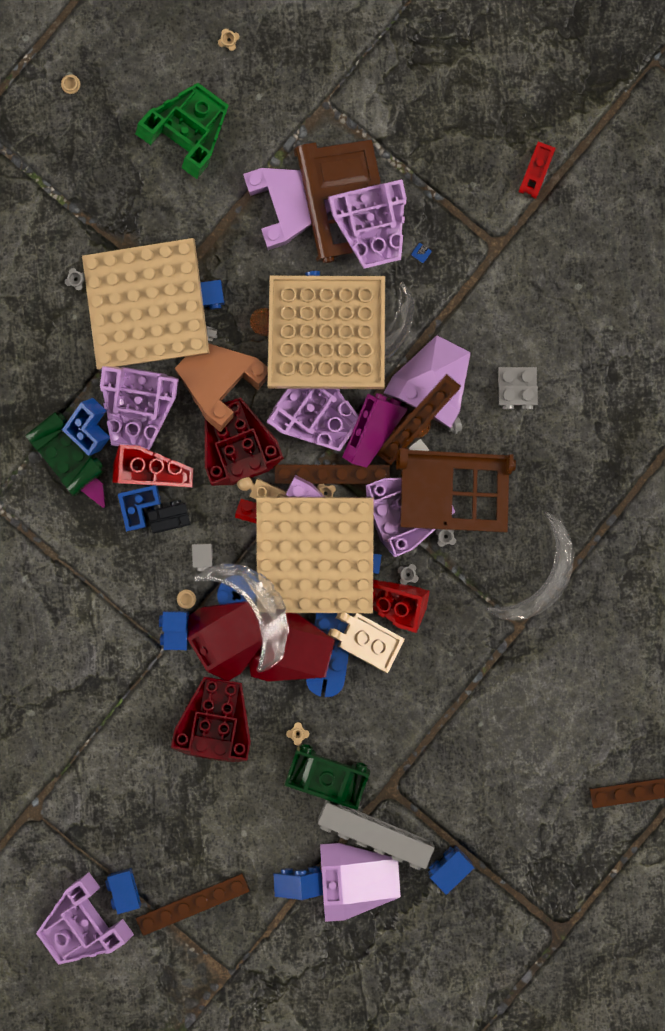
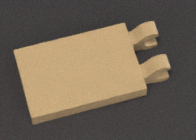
(368, 641)

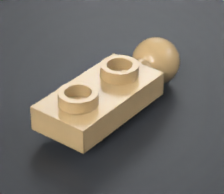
(260, 488)

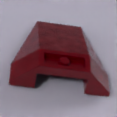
(241, 448)
(225, 637)
(305, 655)
(214, 723)

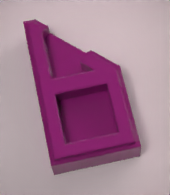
(95, 492)

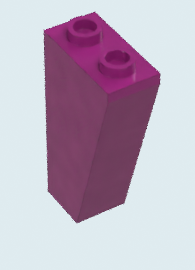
(373, 428)

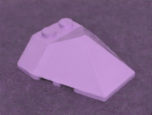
(425, 370)

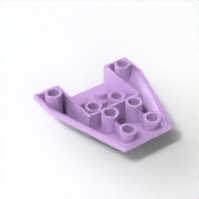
(387, 517)
(356, 880)

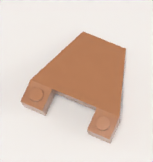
(214, 375)

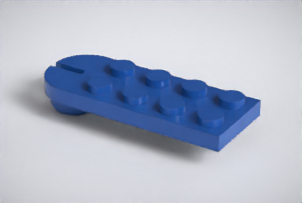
(339, 658)

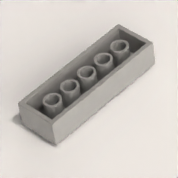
(376, 833)

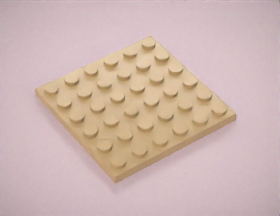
(145, 304)
(326, 332)
(318, 552)

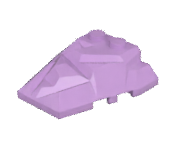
(372, 221)
(136, 404)
(315, 416)

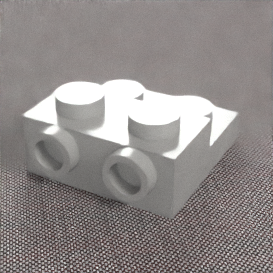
(517, 387)

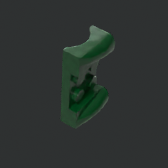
(63, 454)
(327, 777)

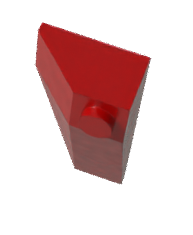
(141, 466)
(400, 603)

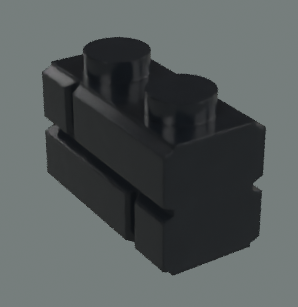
(169, 517)

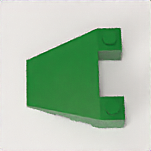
(190, 121)

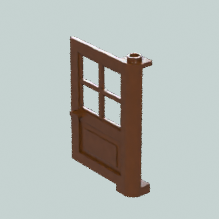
(329, 173)
(429, 489)

